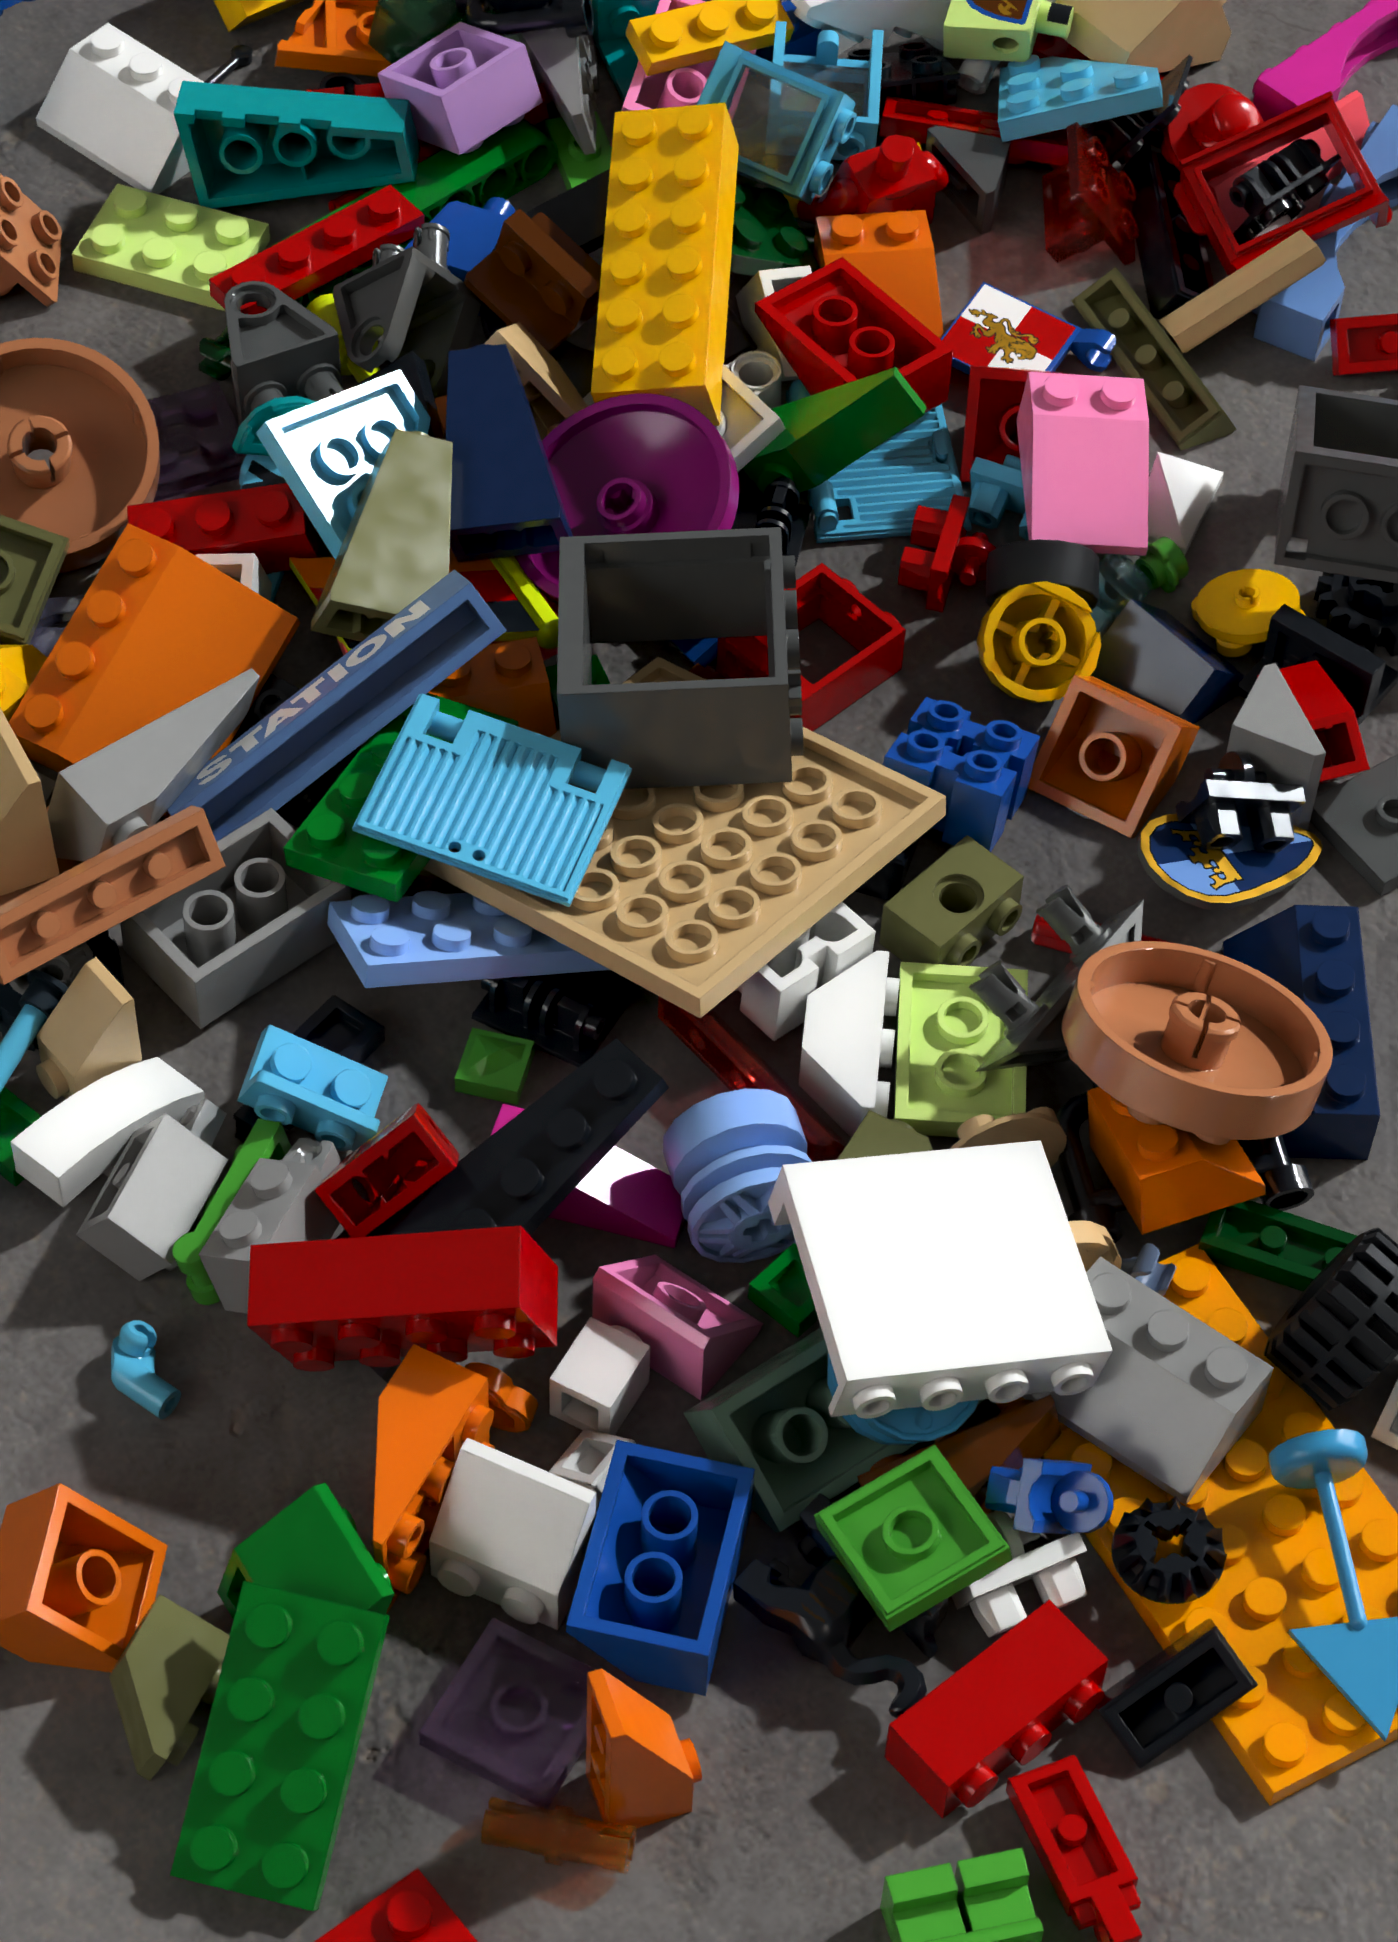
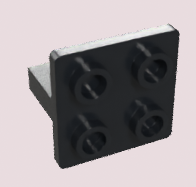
(1353, 669)

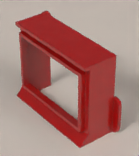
(1207, 218)

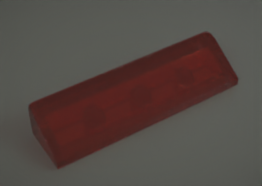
(743, 1068)

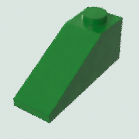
(835, 429)

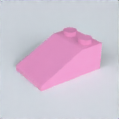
(1086, 461)

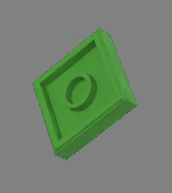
(912, 1537)

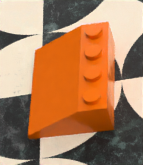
(143, 644)

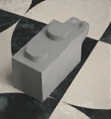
(156, 1191)
(270, 1207)

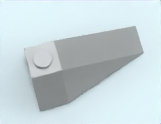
(569, 76)
(143, 773)

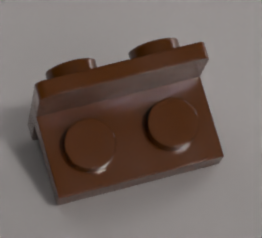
(538, 279)

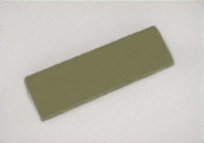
(1147, 353)

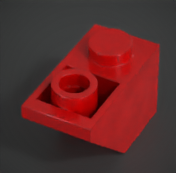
(1330, 718)

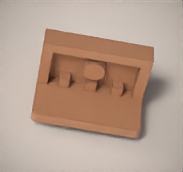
(28, 245)

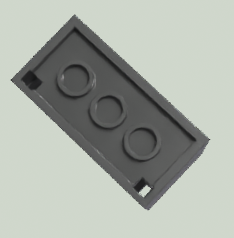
(1341, 485)
(677, 591)

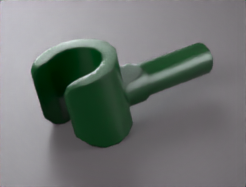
(216, 355)

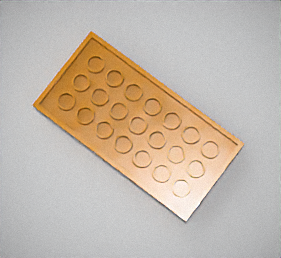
(1275, 1566)

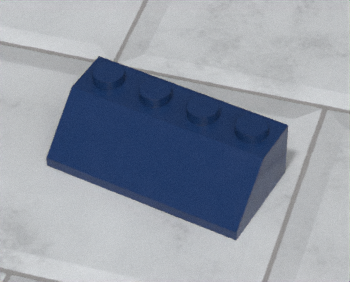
(1322, 962)

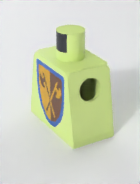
(1001, 28)

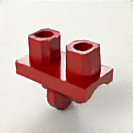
(953, 553)

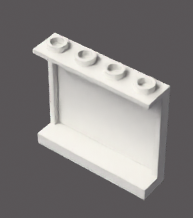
(943, 1277)

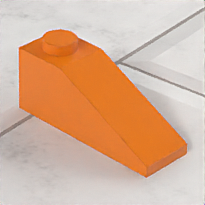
(635, 1756)

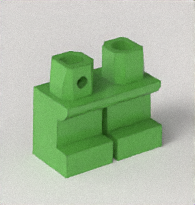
(979, 1904)

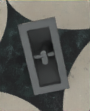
(975, 171)

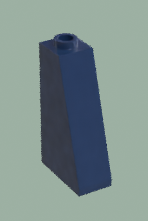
(500, 472)

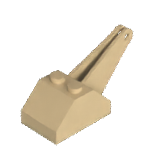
(1149, 31)

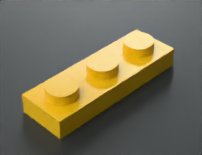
(699, 31)

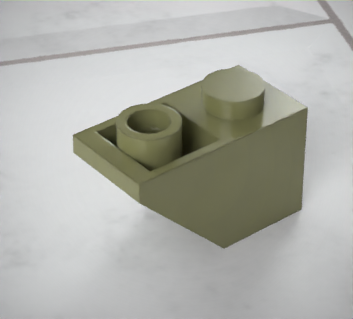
(162, 1678)

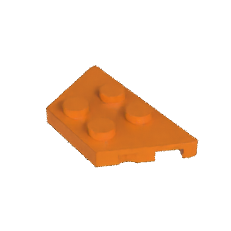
(333, 39)

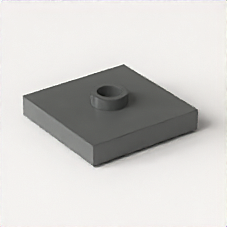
(1363, 823)

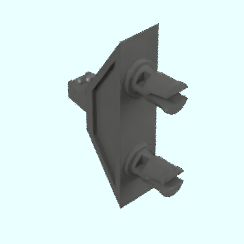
(1035, 1027)

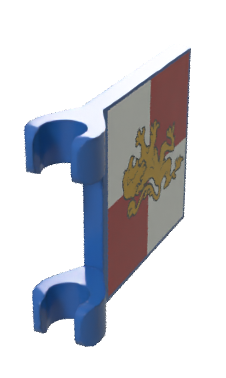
(1014, 334)

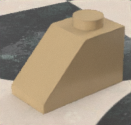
(88, 1033)

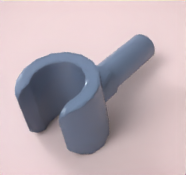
(1148, 1270)

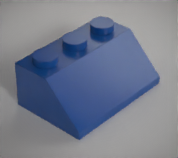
(662, 1564)

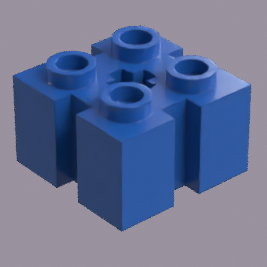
(974, 765)

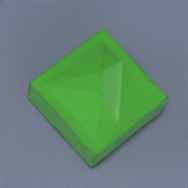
(494, 1066)

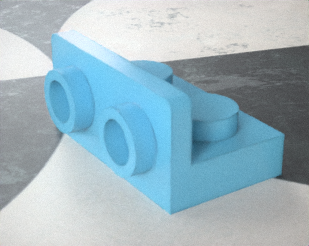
(313, 1089)

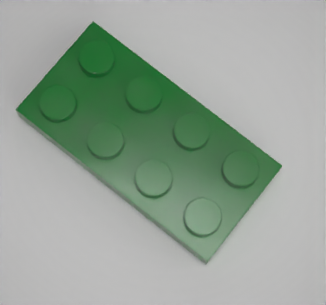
(326, 841)
(280, 1746)

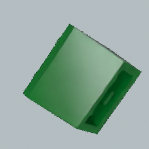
(309, 1552)

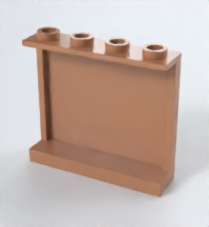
(104, 890)

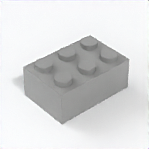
(235, 926)

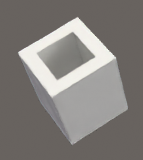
(600, 1377)

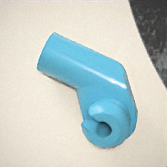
(135, 1370)

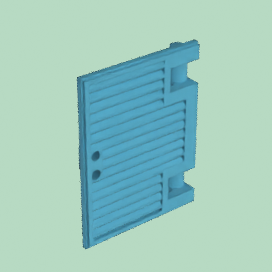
(887, 482)
(494, 798)

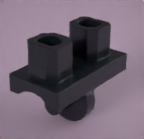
(1239, 798)

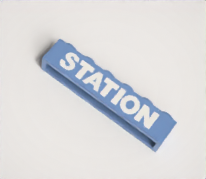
(343, 706)

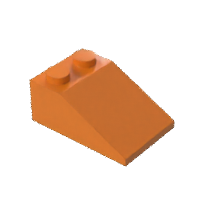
(890, 251)

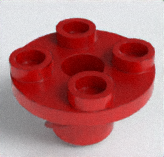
(1206, 118)

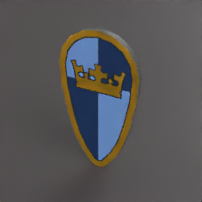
(1218, 878)

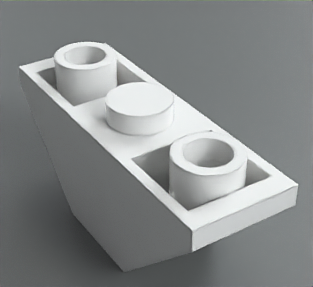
(847, 1042)

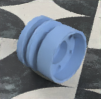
(725, 1168)

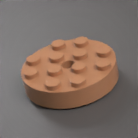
(101, 440)
(1196, 1041)

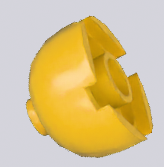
(1038, 641)

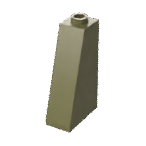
(395, 538)

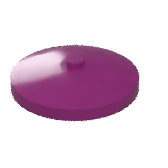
(636, 470)

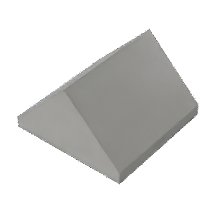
(1279, 739)

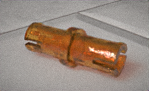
(558, 1835)

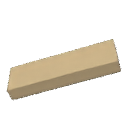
(1242, 291)

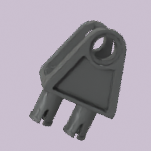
(409, 302)
(278, 350)

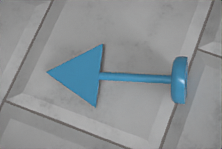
(1357, 1654)

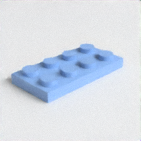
(443, 940)

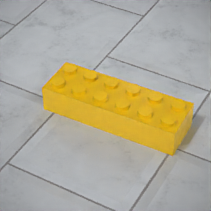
(667, 256)

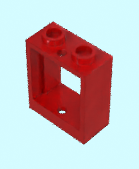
(849, 614)

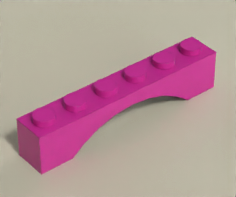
(1328, 60)

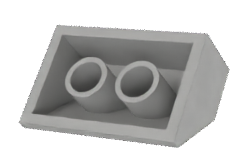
(1169, 1391)

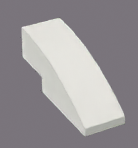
(92, 1127)

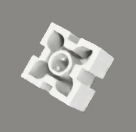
(778, 992)

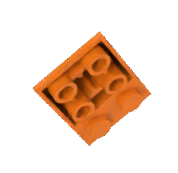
(420, 1430)

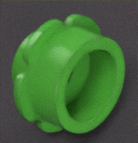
(1164, 564)

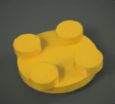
(1240, 607)

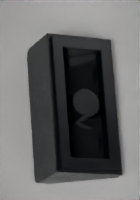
(1175, 1693)

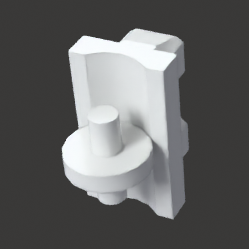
(1049, 1566)

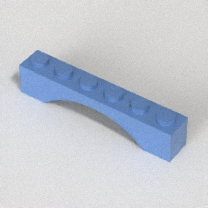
(1302, 312)

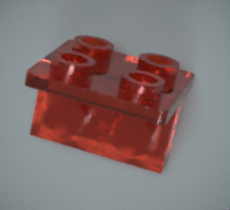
(1088, 202)

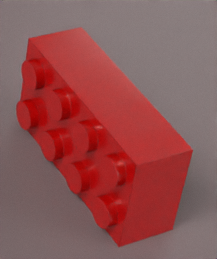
(399, 1290)

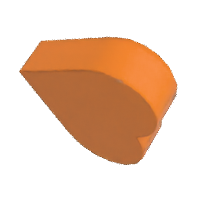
(512, 1405)

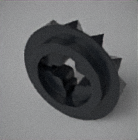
(1174, 1577)

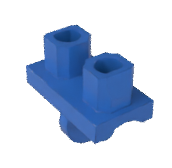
(1051, 1496)

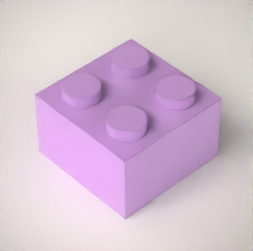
(463, 86)

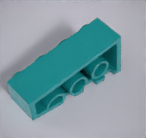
(291, 143)

